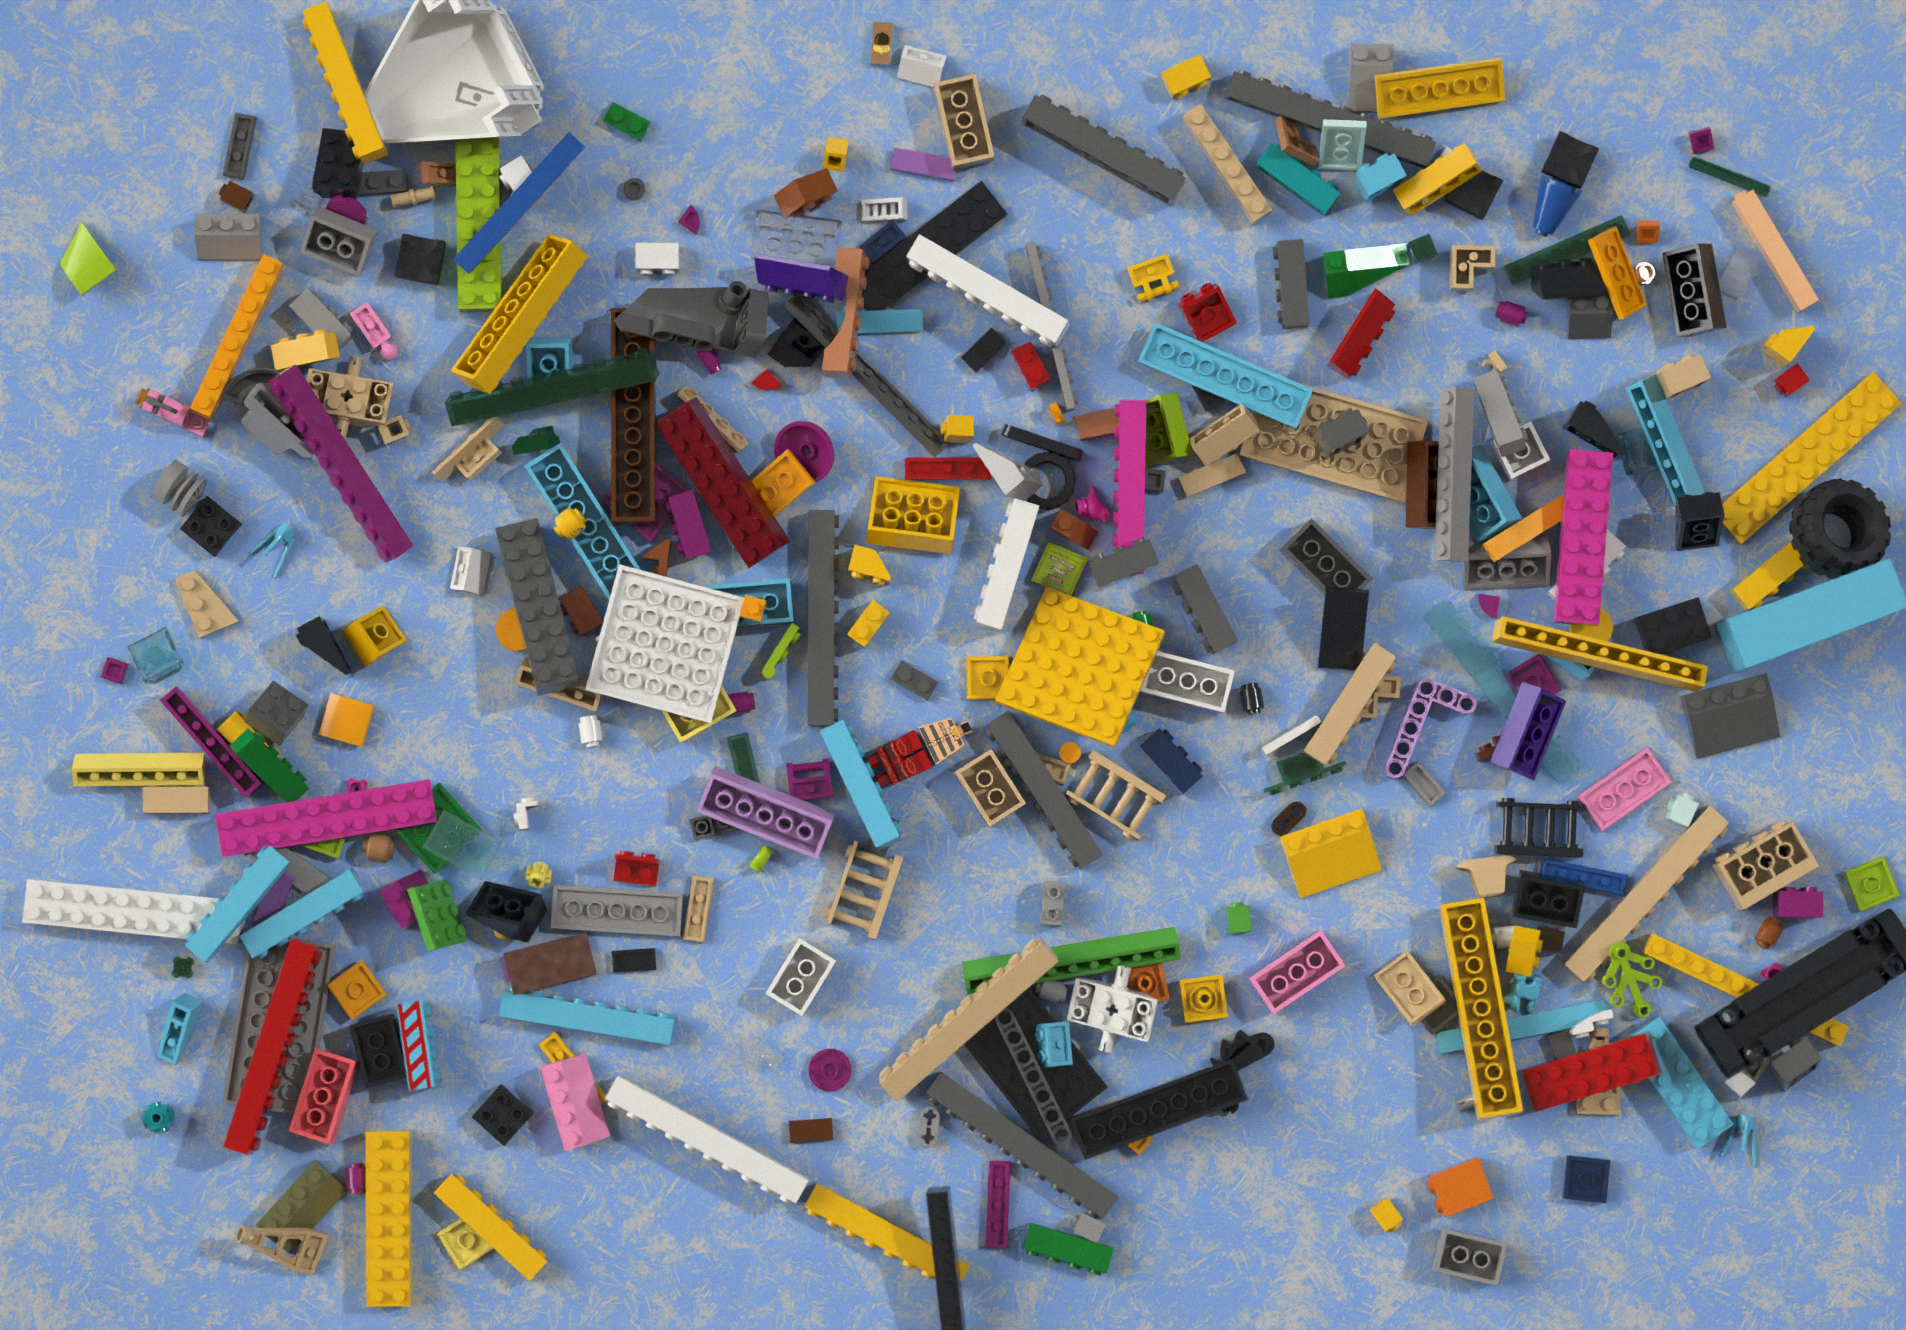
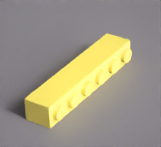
(139, 769)

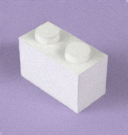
(657, 257)

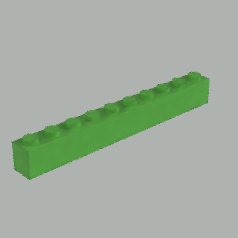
(1088, 957)

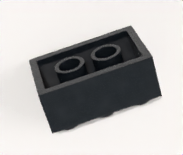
(1567, 279)

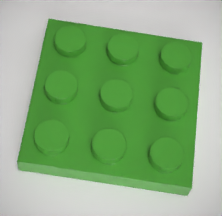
(437, 915)

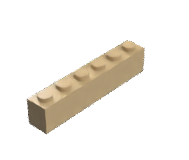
(1226, 164)
(1349, 704)

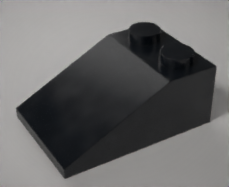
(1591, 427)
(1698, 521)
(319, 639)
(508, 910)

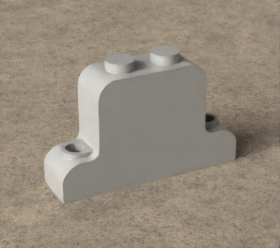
(271, 423)

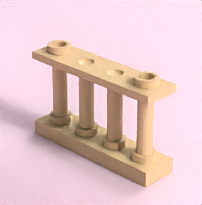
(1115, 774)
(877, 905)

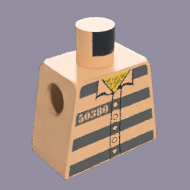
(944, 738)

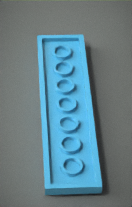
(1225, 375)

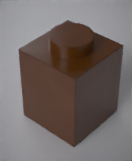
(236, 196)

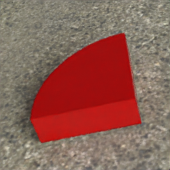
(766, 381)

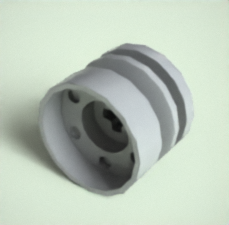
(175, 485)

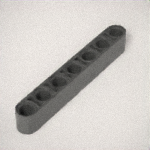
(1041, 1084)

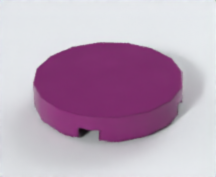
(348, 208)
(830, 1070)

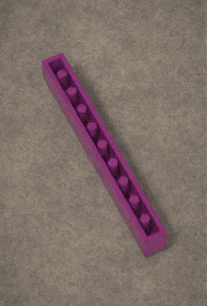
(340, 463)

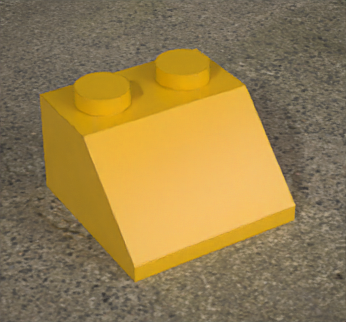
(1787, 343)
(374, 636)

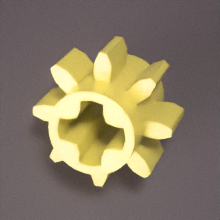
(538, 875)

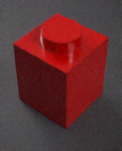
(1791, 380)

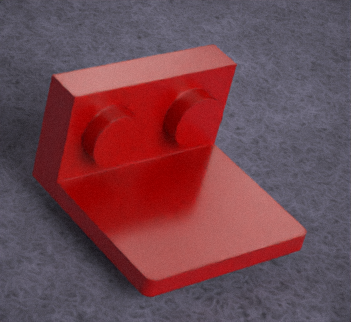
(636, 869)

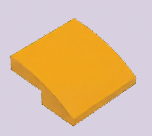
(346, 720)

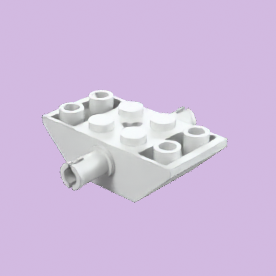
(1094, 1002)

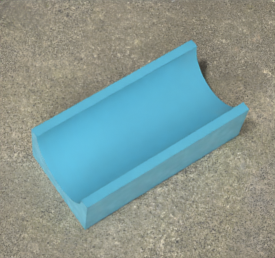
(1811, 615)

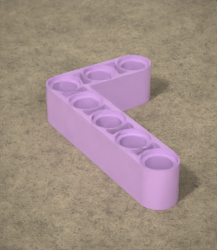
(1418, 720)

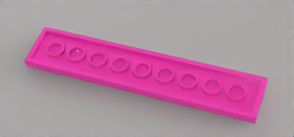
(326, 818)

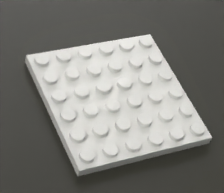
(665, 644)

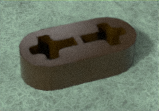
(1284, 815)

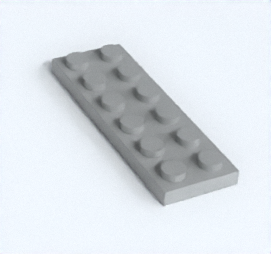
(616, 910)

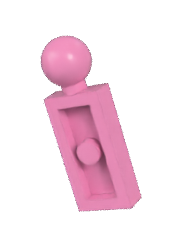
(374, 330)

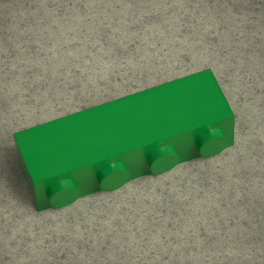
(268, 766)
(1068, 1248)

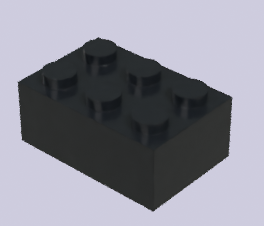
(336, 166)
(1673, 627)
(1548, 899)
(379, 1050)

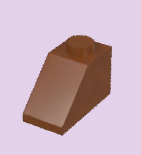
(1073, 529)

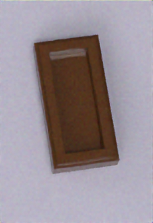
(811, 1130)

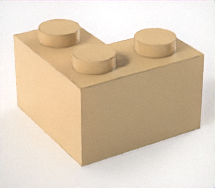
(1464, 261)

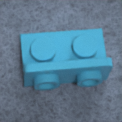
(1053, 1044)

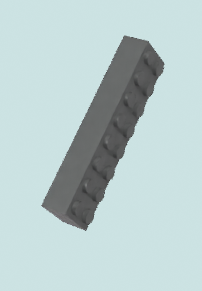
(1103, 150)
(537, 606)

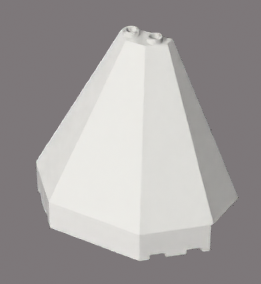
(428, 58)

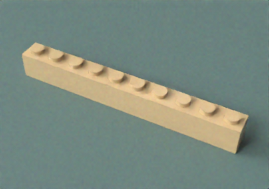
(1646, 893)
(968, 1018)

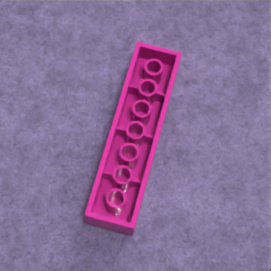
(1130, 472)
(1583, 537)

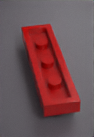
(946, 468)

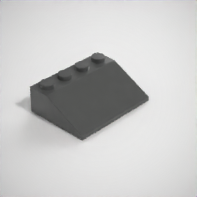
(1731, 715)

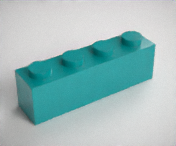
(1298, 179)

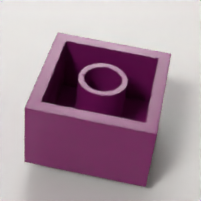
(1798, 904)

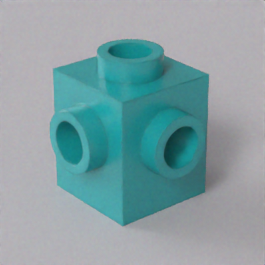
(166, 1114)

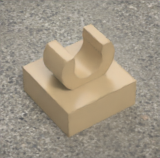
(1496, 361)

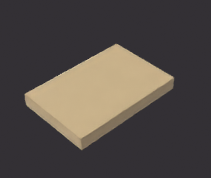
(1409, 988)

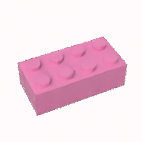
(1296, 972)

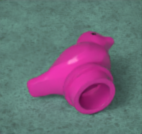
(1092, 507)

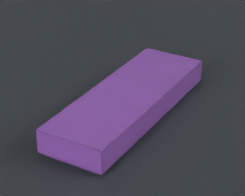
(922, 164)
(275, 899)

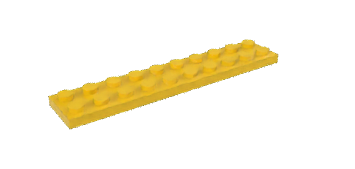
(1808, 457)

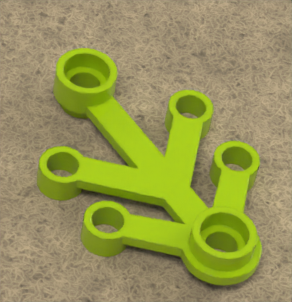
(1629, 977)

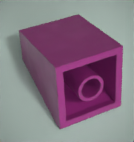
(398, 899)

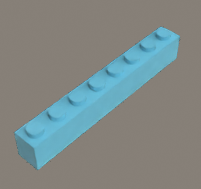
(587, 1017)

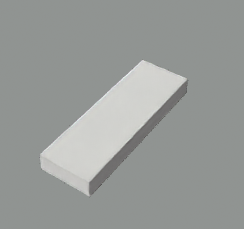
(1290, 735)

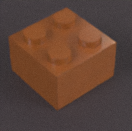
(806, 194)

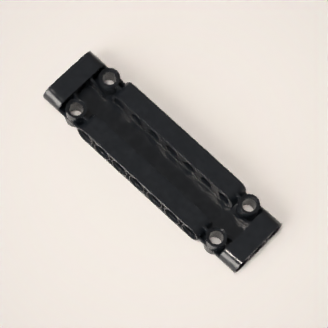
(1805, 994)

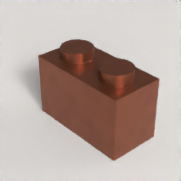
(581, 611)

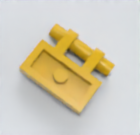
(1150, 271)

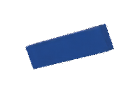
(1593, 878)

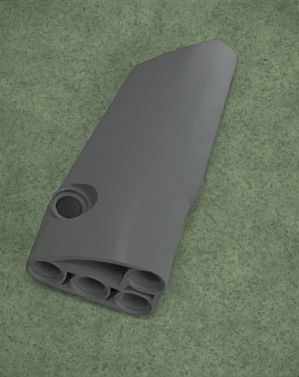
(701, 318)

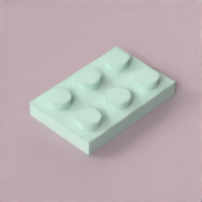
(1342, 144)

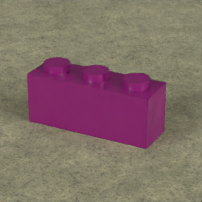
(687, 524)

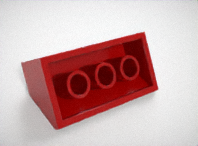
(1361, 334)

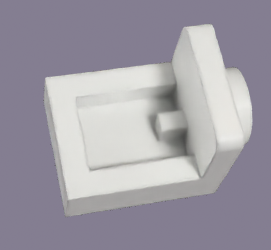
(521, 816)

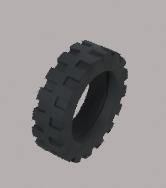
(1070, 480)

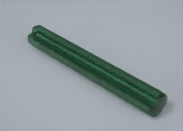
(1729, 176)

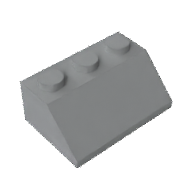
(229, 236)

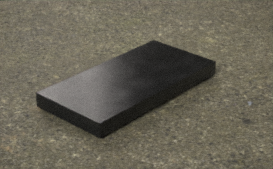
(1343, 628)

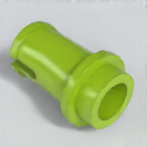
(761, 859)

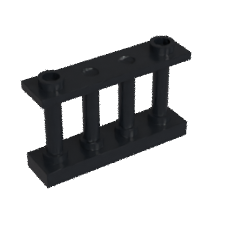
(1528, 846)

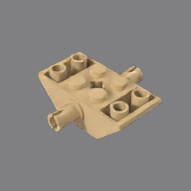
(367, 401)

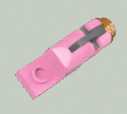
(172, 411)

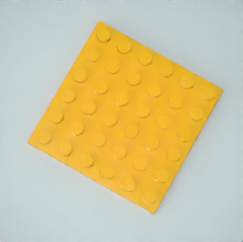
(1080, 667)

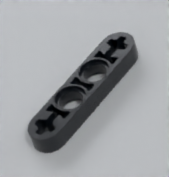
(1042, 442)

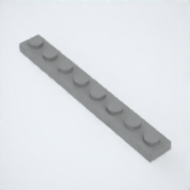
(1044, 296)

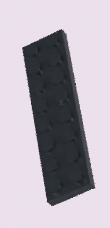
(951, 229)

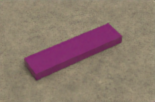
(998, 1204)

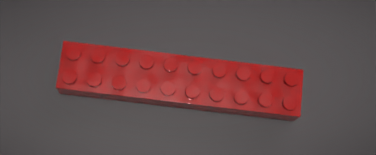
(272, 1046)

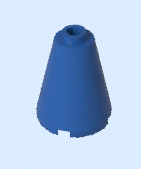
(1553, 205)

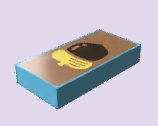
(881, 43)

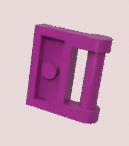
(810, 787)

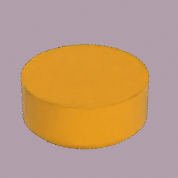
(1069, 752)

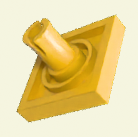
(1203, 998)

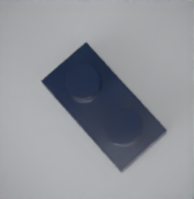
(882, 241)

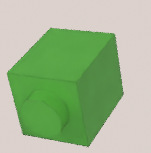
(1238, 918)

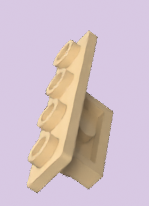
(734, 438)
(473, 454)

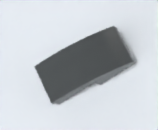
(706, 827)

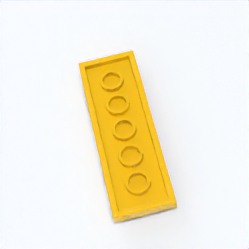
(1439, 87)

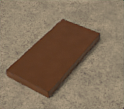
(549, 963)

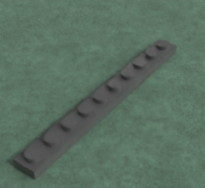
(870, 378)

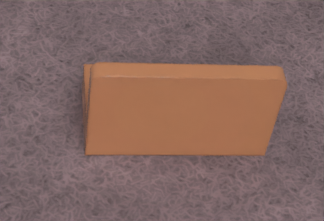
(1096, 424)

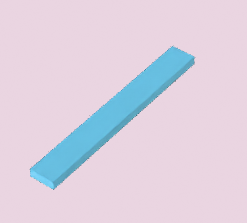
(1529, 1024)

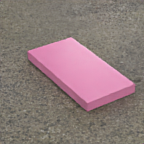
(1624, 789)

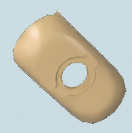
(1487, 874)

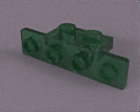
(1299, 768)

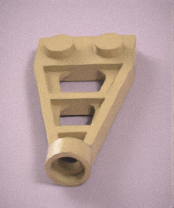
(1603, 1102)
(308, 1252)

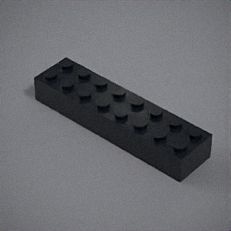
(1159, 1109)

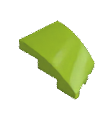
(86, 262)

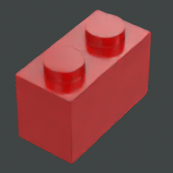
(1030, 366)

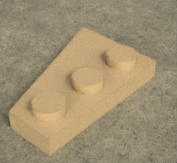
(204, 606)

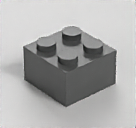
(276, 713)

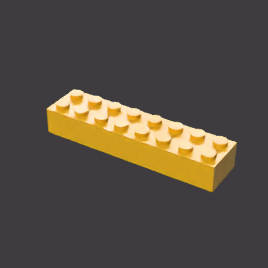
(519, 313)
(389, 1218)

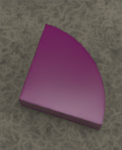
(690, 220)
(1489, 604)

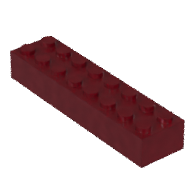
(722, 482)

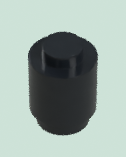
(1251, 698)

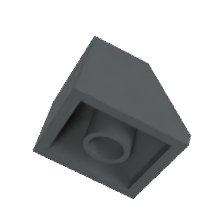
(1589, 317)

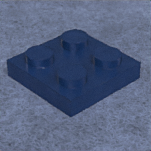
(1586, 1179)

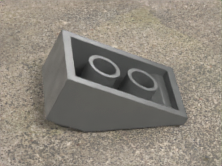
(1794, 1063)

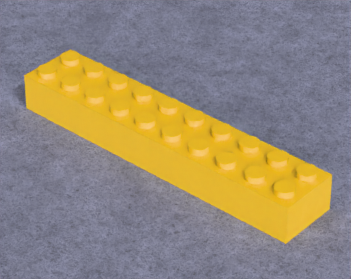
(1480, 1009)

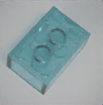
(462, 844)

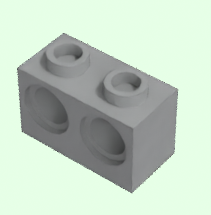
(1052, 903)

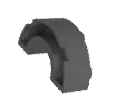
(242, 384)

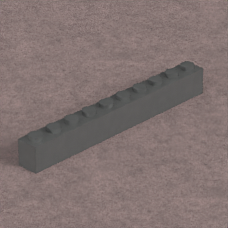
(1310, 113)
(821, 613)
(1022, 1145)

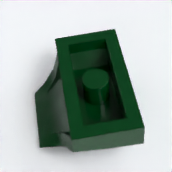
(537, 440)

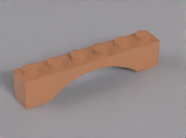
(839, 355)

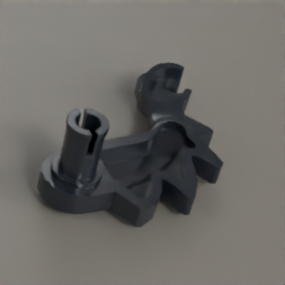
(1245, 1052)

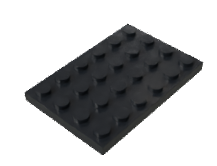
(1070, 1084)

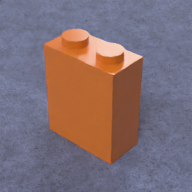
(1459, 1187)

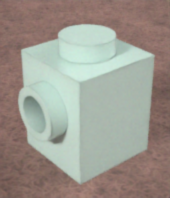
(1681, 809)

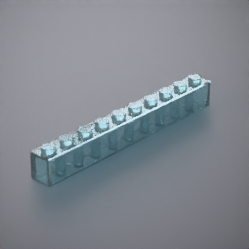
(1492, 680)

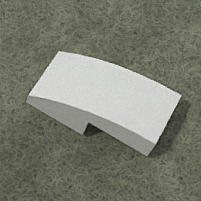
(1583, 1027)

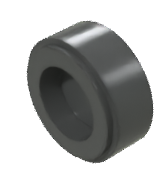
(634, 189)

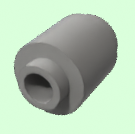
(1052, 991)

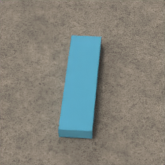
(887, 321)

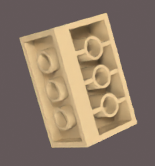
(1778, 868)

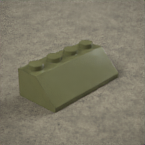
(304, 1202)

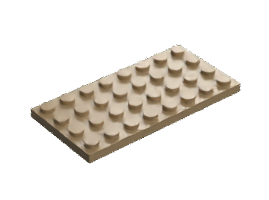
(1370, 466)

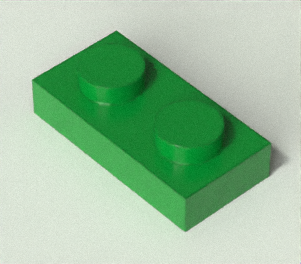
(626, 121)

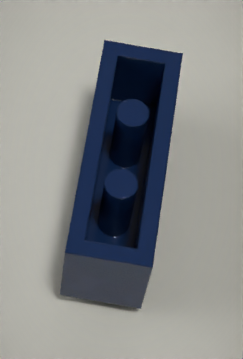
(1172, 760)

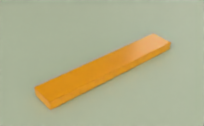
(1524, 530)

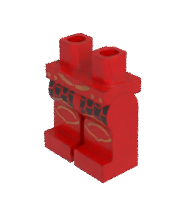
(895, 764)

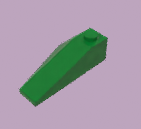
(1356, 268)

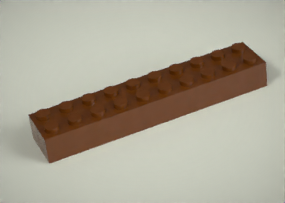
(633, 439)

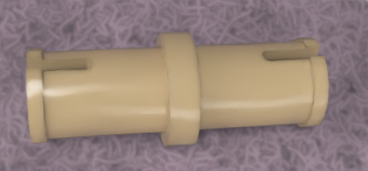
(413, 196)

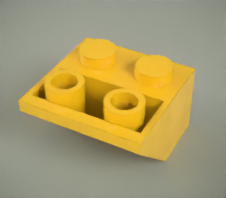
(867, 564)

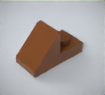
(660, 553)

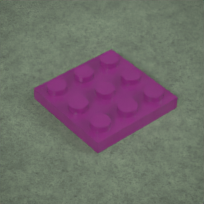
(665, 486)

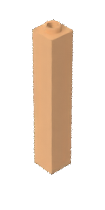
(1774, 250)

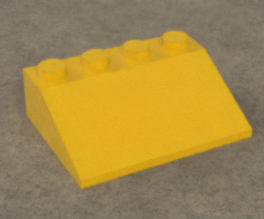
(913, 515)
(1330, 853)

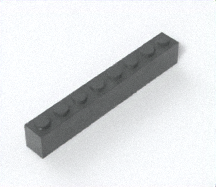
(1044, 790)

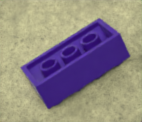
(800, 278)
(1528, 731)

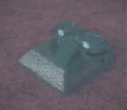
(156, 657)

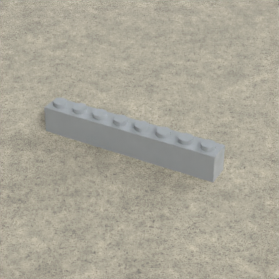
(1454, 474)

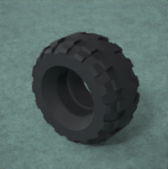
(1860, 512)

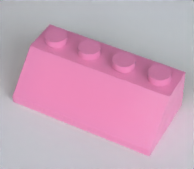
(575, 1101)

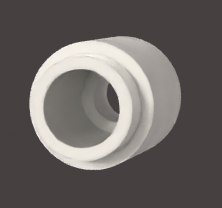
(590, 731)
(1502, 936)

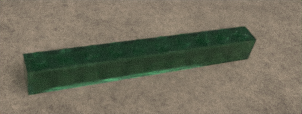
(553, 387)

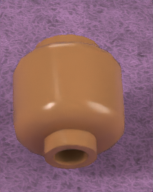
(379, 848)

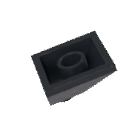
(796, 347)

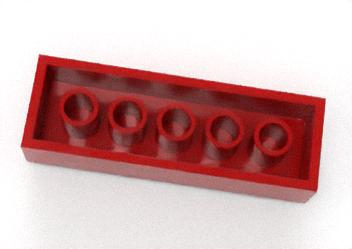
(1591, 1071)

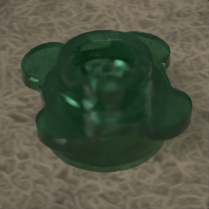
(178, 962)

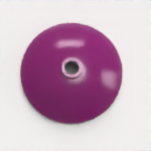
(797, 438)

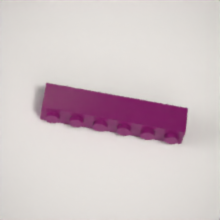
(211, 742)

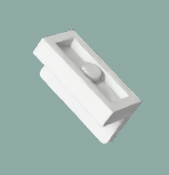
(921, 66)
(470, 570)

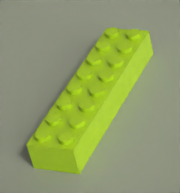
(476, 202)

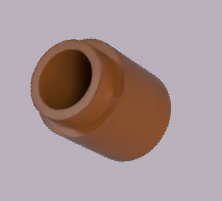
(1769, 933)

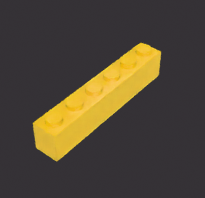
(490, 1227)

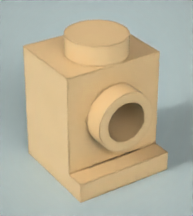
(386, 433)

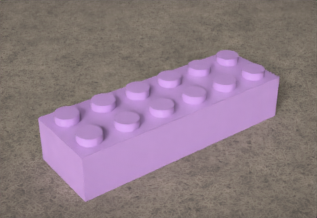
(765, 812)

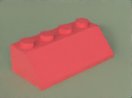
(324, 1096)

